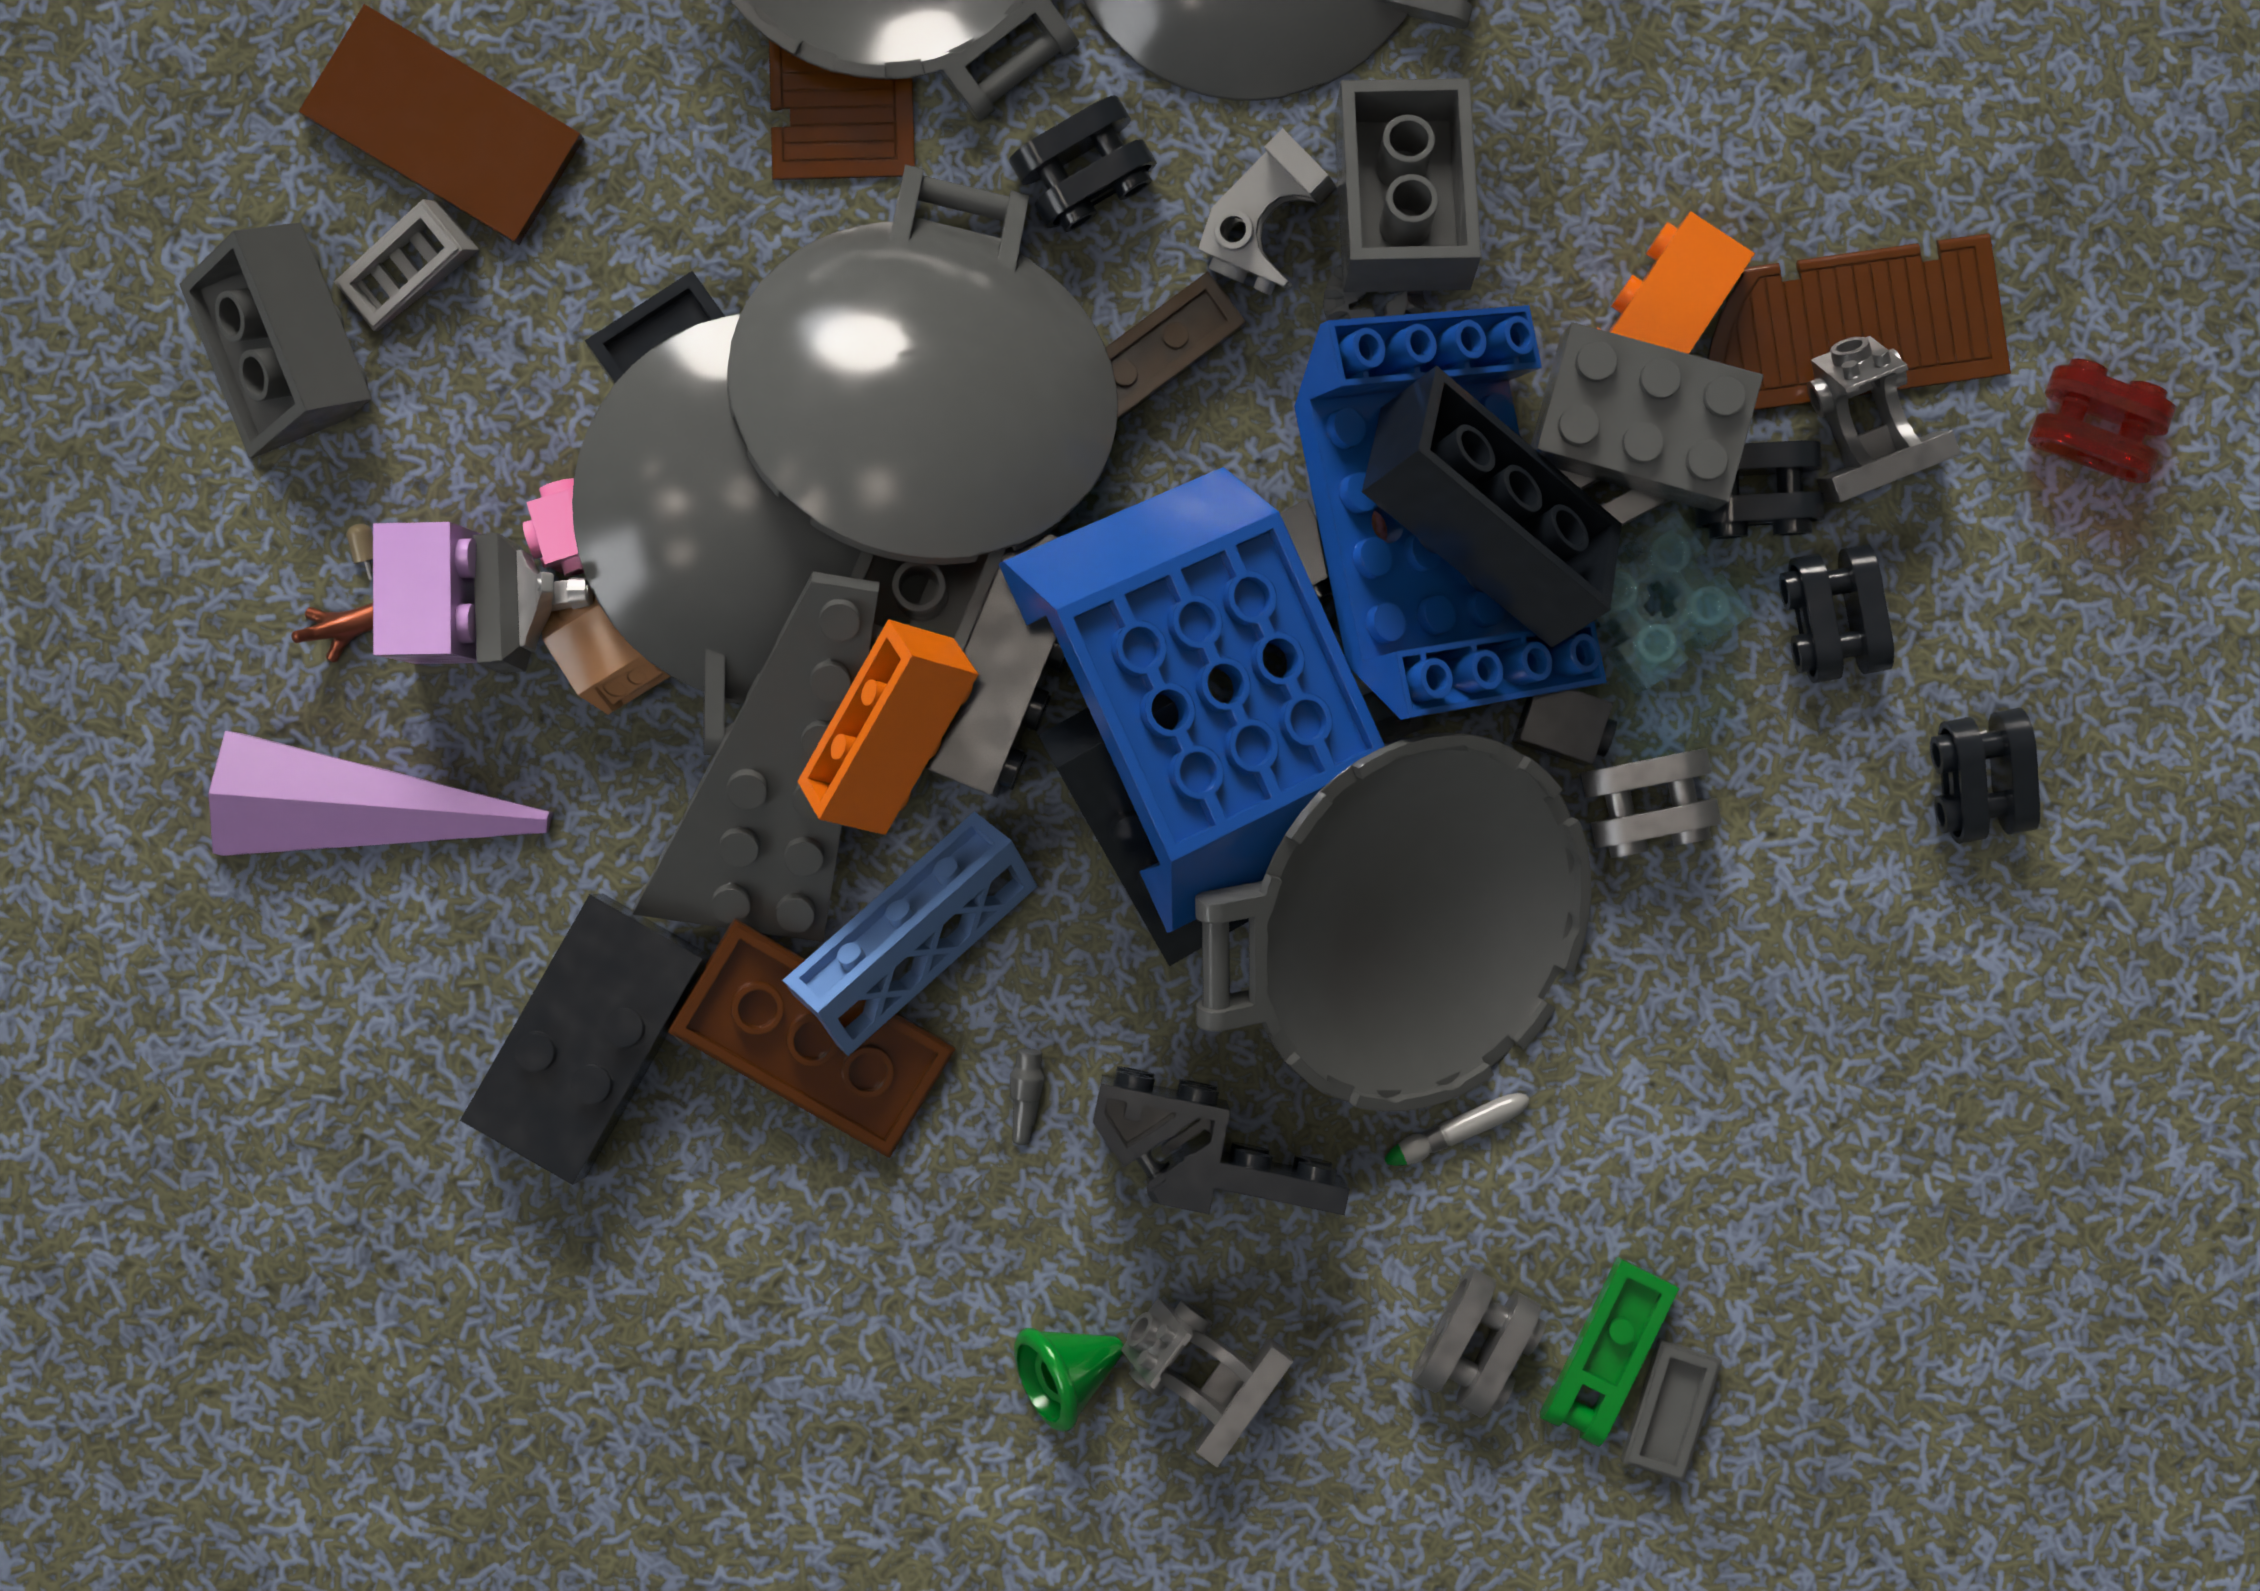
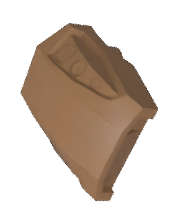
(598, 658)

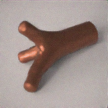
(336, 625)

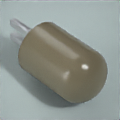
(361, 545)

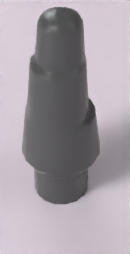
(1026, 1090)

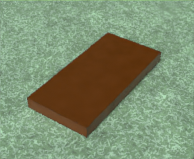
(441, 124)
(758, 1028)

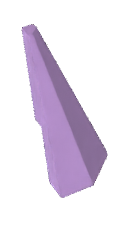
(299, 799)

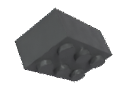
(1407, 185)
(1645, 417)

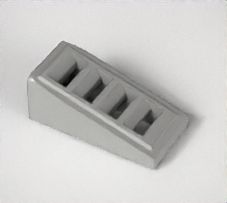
(410, 228)

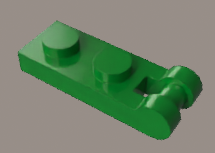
(1610, 1350)

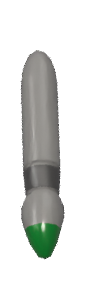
(1457, 1129)

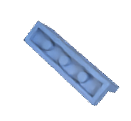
(908, 923)

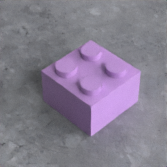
(424, 592)

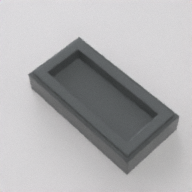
(1671, 1410)

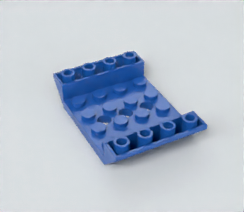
(1150, 611)
(1402, 611)

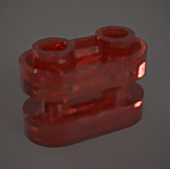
(2135, 406)

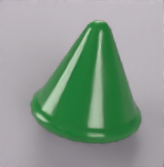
(1063, 1371)

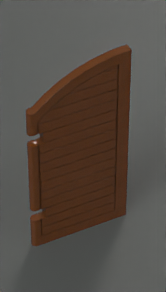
(838, 122)
(1933, 313)

